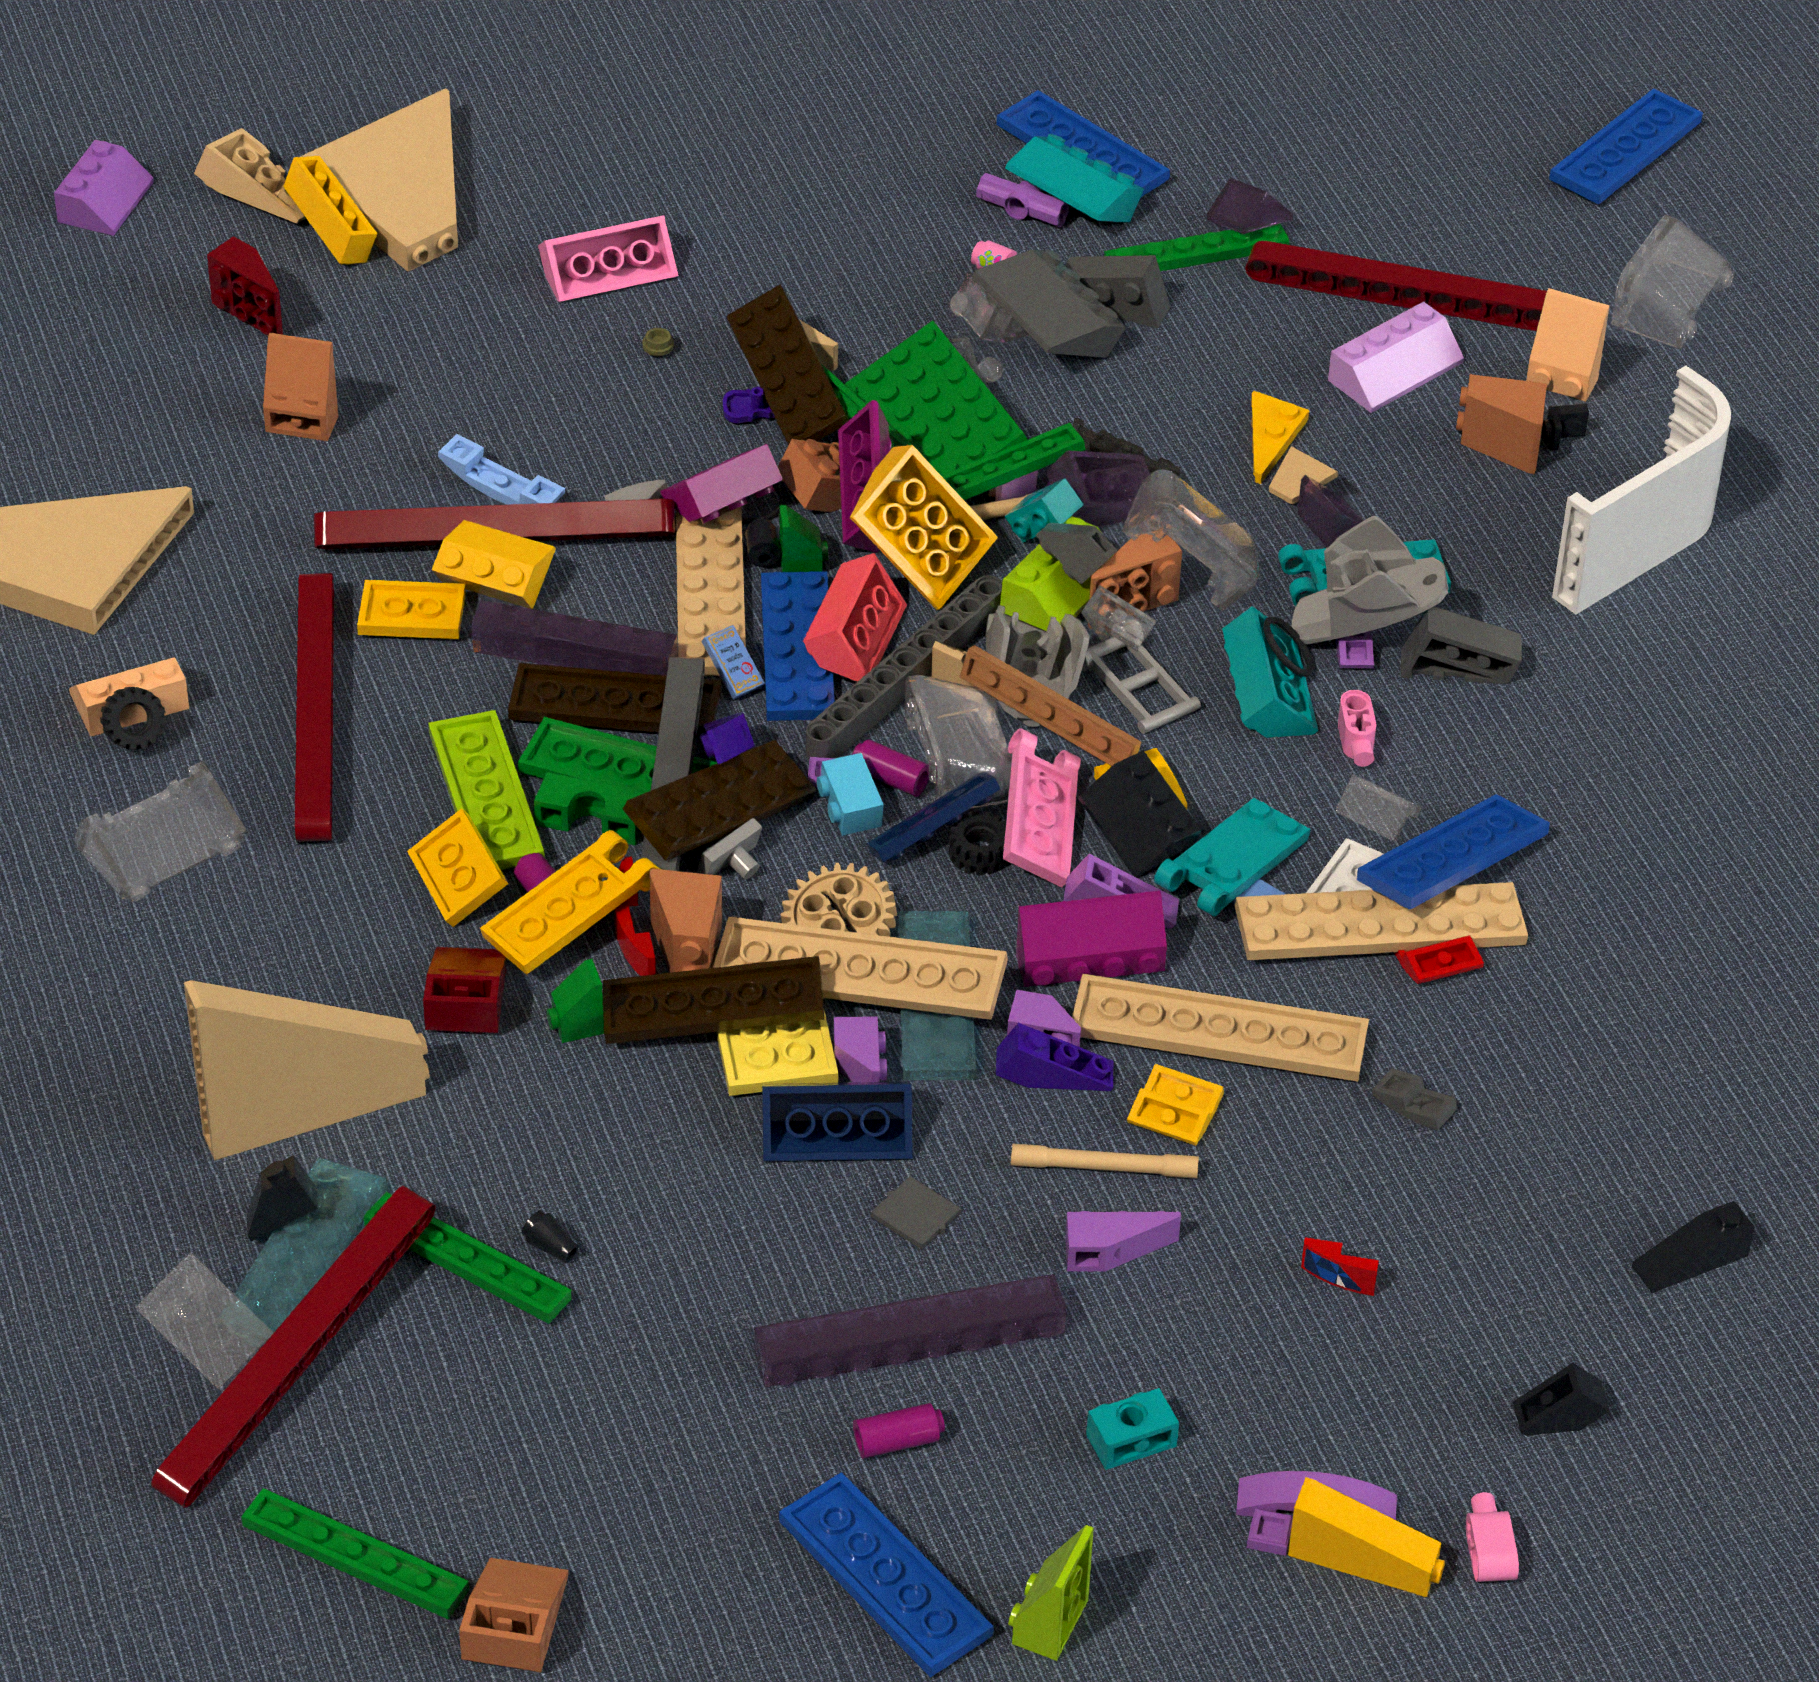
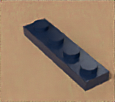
(942, 811)

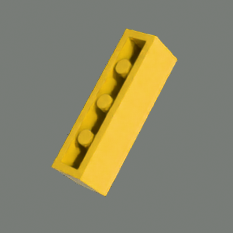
(330, 210)

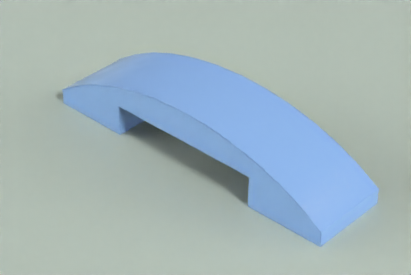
(494, 480)

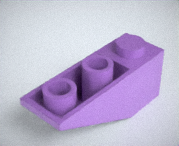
(1112, 1238)

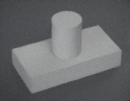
(733, 851)

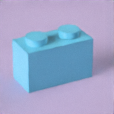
(850, 794)

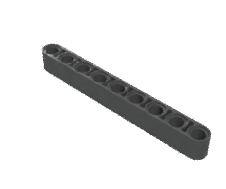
(884, 685)
(677, 734)

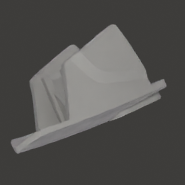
(1368, 585)
(1046, 656)

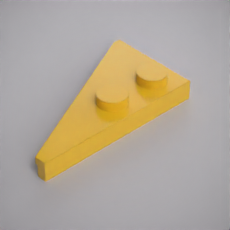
(1274, 429)

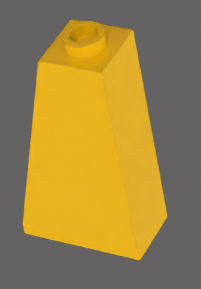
(1362, 1541)

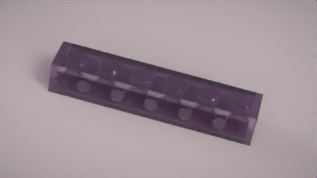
(569, 640)

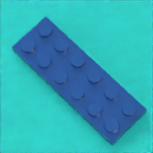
(1043, 116)
(1625, 146)
(793, 679)
(1452, 851)
(886, 1574)

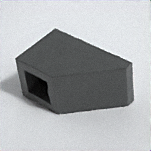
(1077, 547)

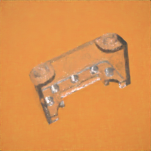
(1668, 283)
(1175, 509)
(957, 734)
(161, 835)

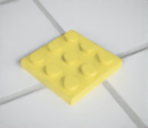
(777, 1056)

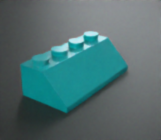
(1077, 179)
(1268, 693)

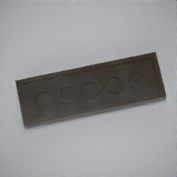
(787, 367)
(598, 697)
(719, 799)
(712, 1000)

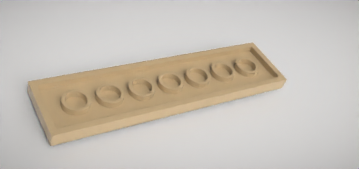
(709, 581)
(1376, 924)
(876, 966)
(1220, 1027)

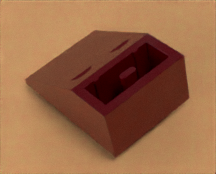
(244, 286)
(464, 990)

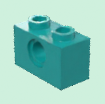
(1044, 506)
(1132, 1428)

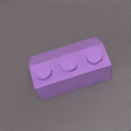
(102, 189)

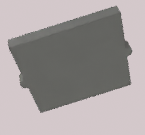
(916, 1212)

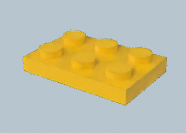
(411, 609)
(457, 867)

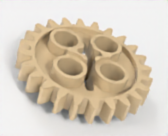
(852, 896)

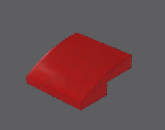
(1440, 959)

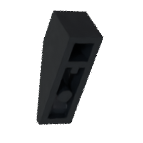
(1697, 1247)

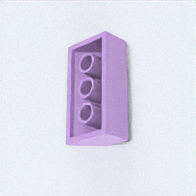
(1395, 357)

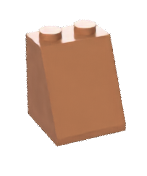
(1503, 419)
(686, 917)

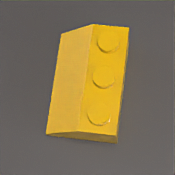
(494, 563)

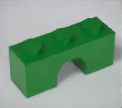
(567, 798)

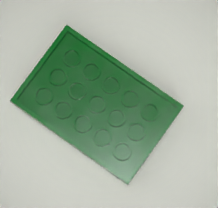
(937, 401)

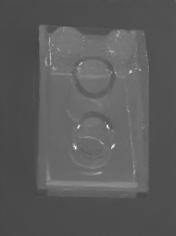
(204, 1320)

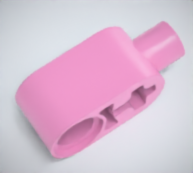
(1357, 726)
(1491, 1541)

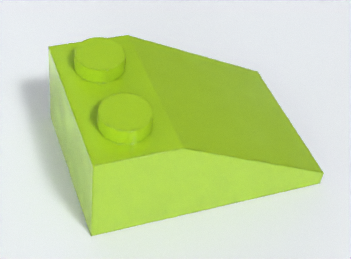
(1054, 1598)

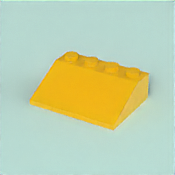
(921, 524)

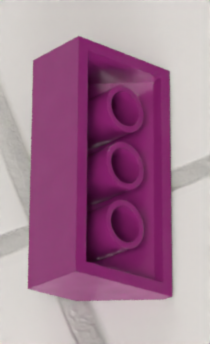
(862, 447)
(1091, 937)

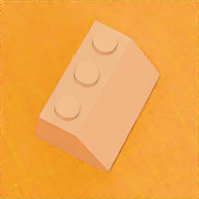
(160, 678)

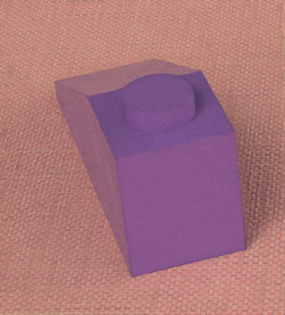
(1100, 879)

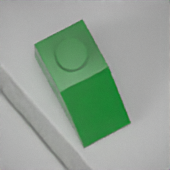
(800, 543)
(578, 1005)

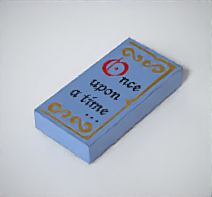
(733, 662)

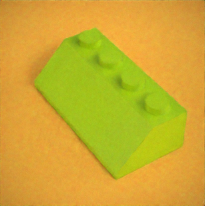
(1042, 589)

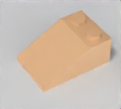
(1568, 344)

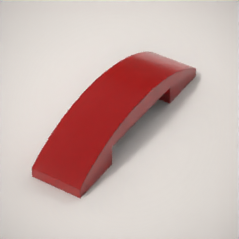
(635, 947)

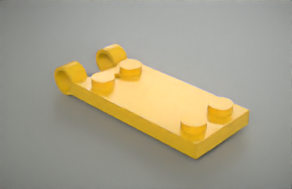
(567, 903)

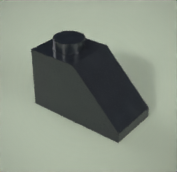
(280, 1197)
(1561, 1403)

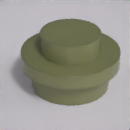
(658, 342)

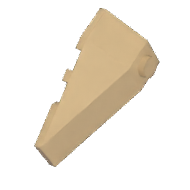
(241, 170)

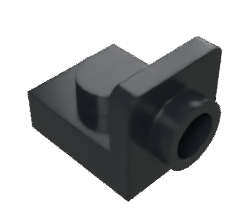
(1565, 422)

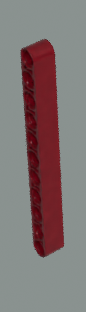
(1395, 284)
(529, 521)
(314, 708)
(292, 1347)

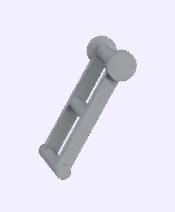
(1123, 688)

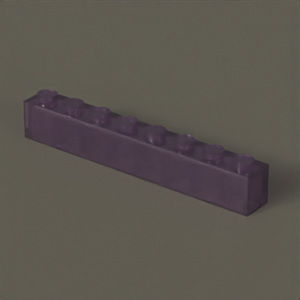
(909, 1330)

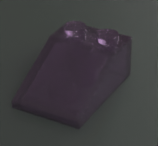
(1103, 483)

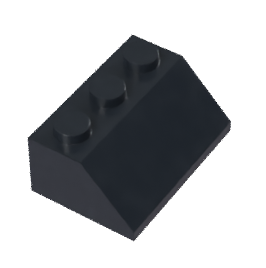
(1140, 814)

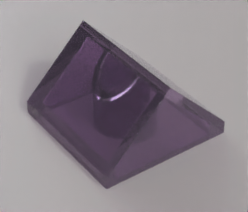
(1246, 208)
(1325, 511)

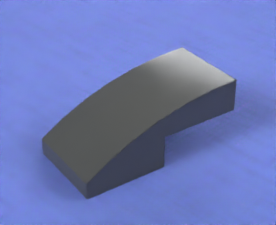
(1408, 1097)

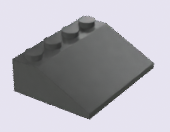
(1052, 304)

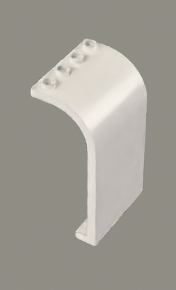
(1653, 512)

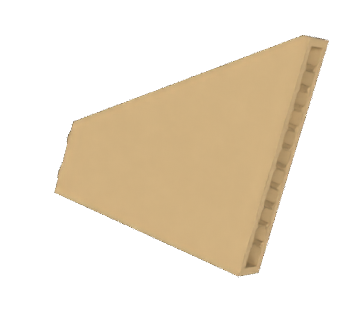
(402, 179)
(85, 554)
(293, 1065)

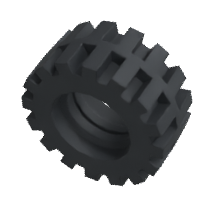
(152, 728)
(978, 857)

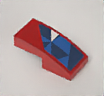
(1350, 1273)

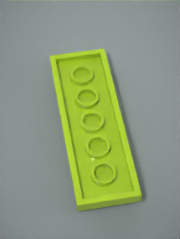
(486, 784)

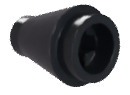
(548, 1235)

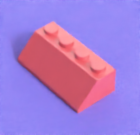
(855, 619)

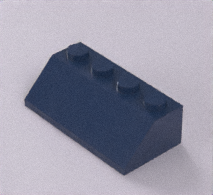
(837, 1121)

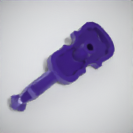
(746, 405)

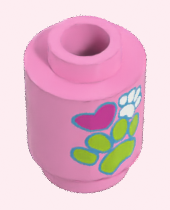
(989, 253)

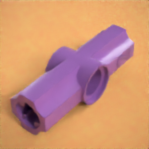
(1022, 200)

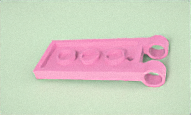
(1040, 810)

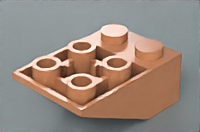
(300, 387)
(813, 474)
(1142, 573)
(512, 1614)

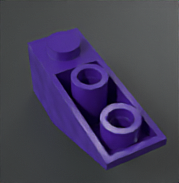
(727, 737)
(1051, 1063)

